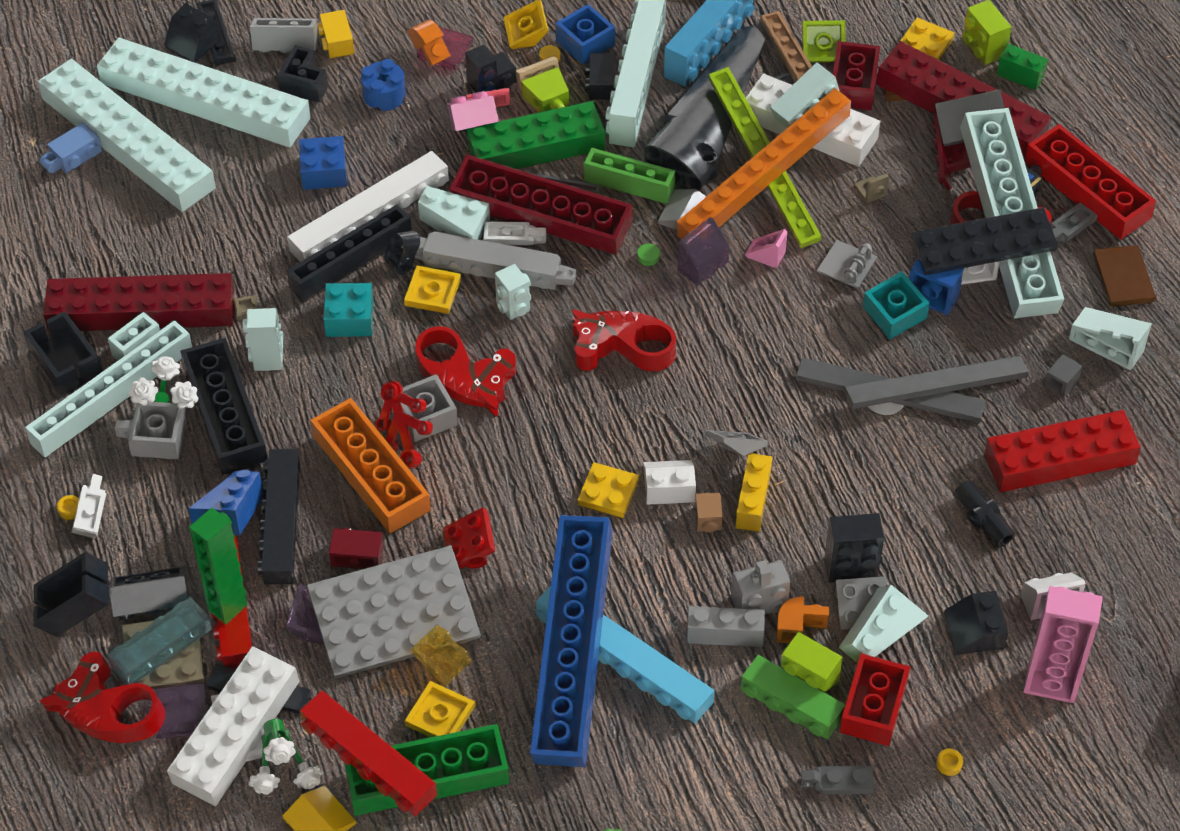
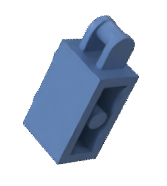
(71, 149)

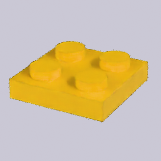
(928, 38)
(432, 289)
(608, 490)
(439, 711)

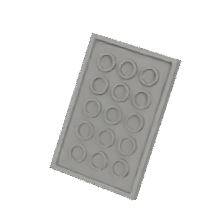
(388, 608)

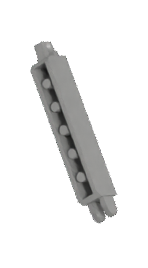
(487, 258)

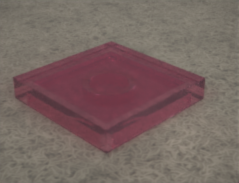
(457, 46)

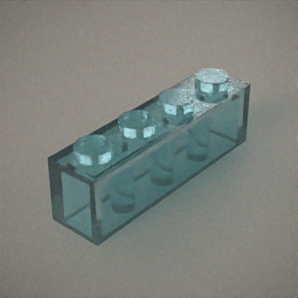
(159, 641)

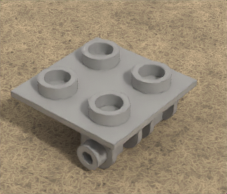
(848, 263)
(854, 596)

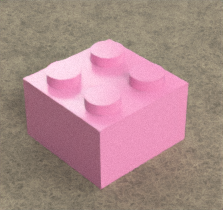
(473, 111)

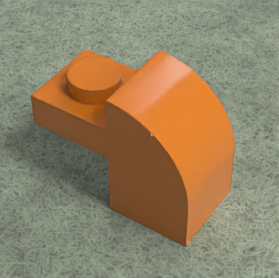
(429, 38)
(795, 615)

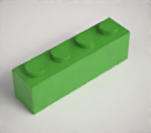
(629, 175)
(792, 697)

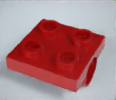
(470, 539)

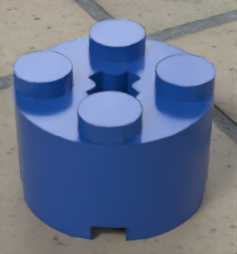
(383, 85)

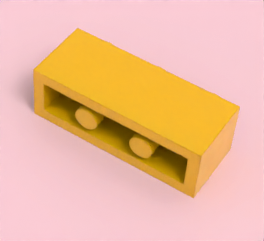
(754, 492)

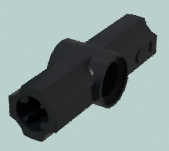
(984, 513)

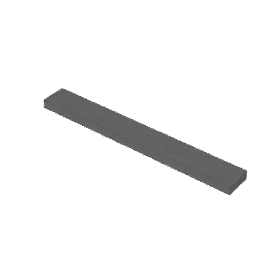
(840, 377)
(936, 382)

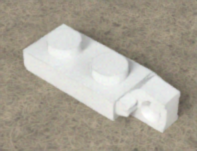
(514, 233)
(89, 508)

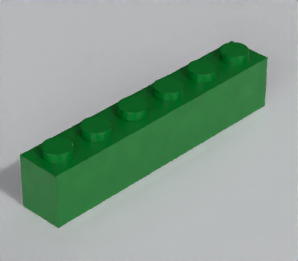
(218, 565)

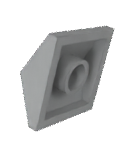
(678, 205)
(736, 441)

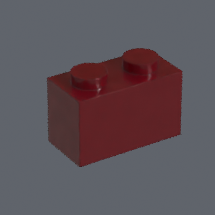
(356, 548)

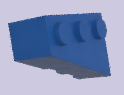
(235, 496)

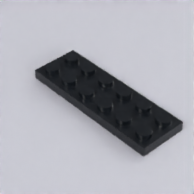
(984, 241)

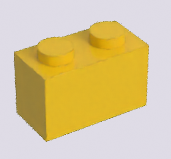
(336, 34)

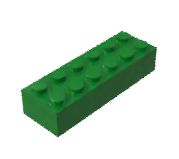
(539, 137)
(454, 761)

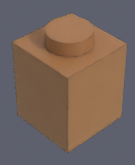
(708, 512)

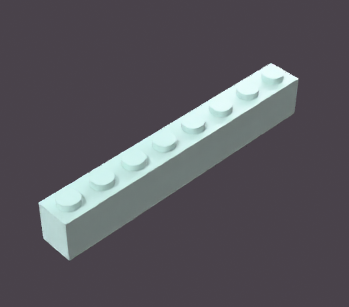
(105, 390)

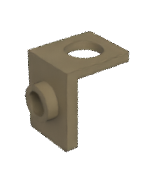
(875, 188)

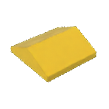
(526, 25)
(318, 812)

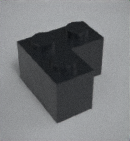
(488, 71)
(301, 76)

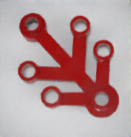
(393, 396)

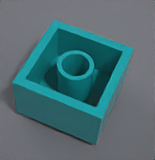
(896, 305)
(348, 309)

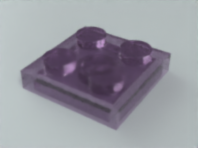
(183, 709)

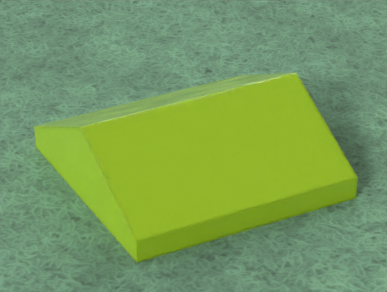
(821, 39)

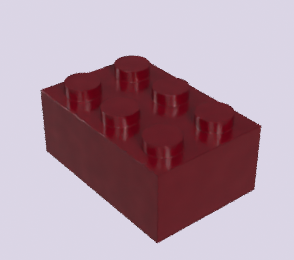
(857, 72)

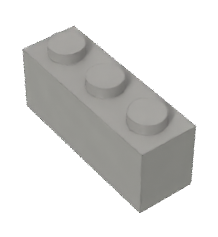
(283, 34)
(725, 626)

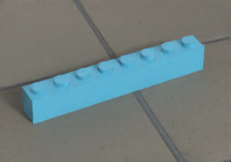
(647, 668)

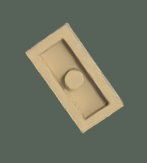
(535, 69)

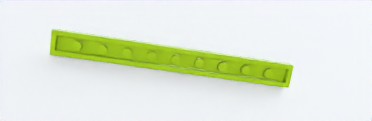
(755, 140)

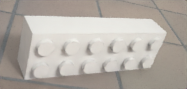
(847, 142)
(233, 726)

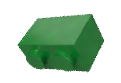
(1022, 67)

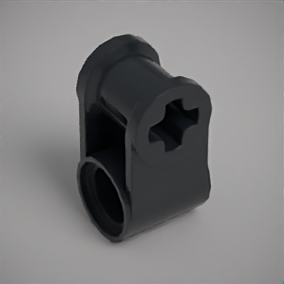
(402, 249)

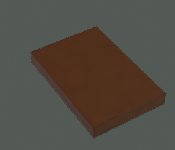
(1124, 275)

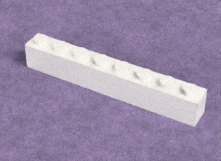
(399, 188)

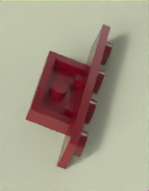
(949, 158)

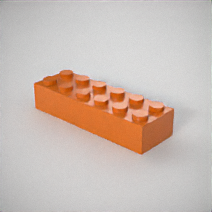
(370, 465)

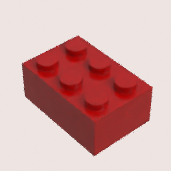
(875, 699)

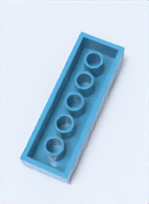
(703, 38)

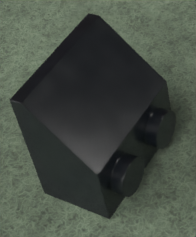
(191, 33)
(976, 624)

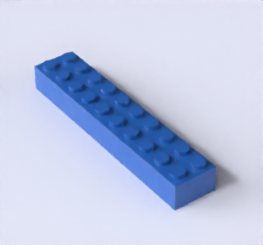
(572, 642)

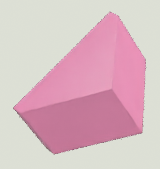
(768, 248)

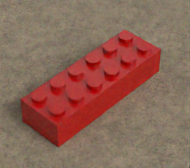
(1090, 180)
(1062, 450)

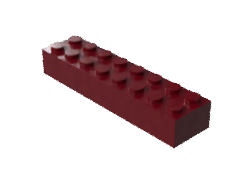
(930, 81)
(545, 204)
(116, 301)

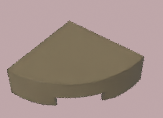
(244, 303)

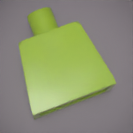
(546, 91)

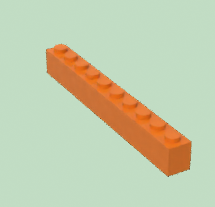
(768, 163)

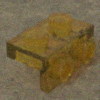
(441, 655)

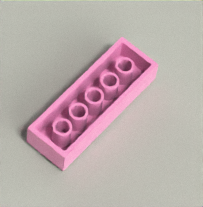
(1062, 643)

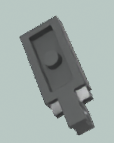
(1072, 222)
(839, 779)

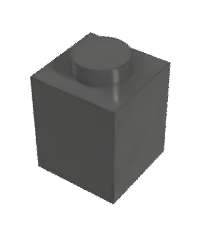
(1063, 375)

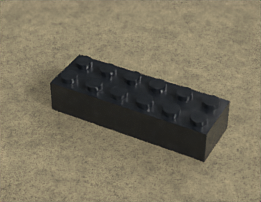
(224, 406)

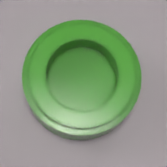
(648, 254)

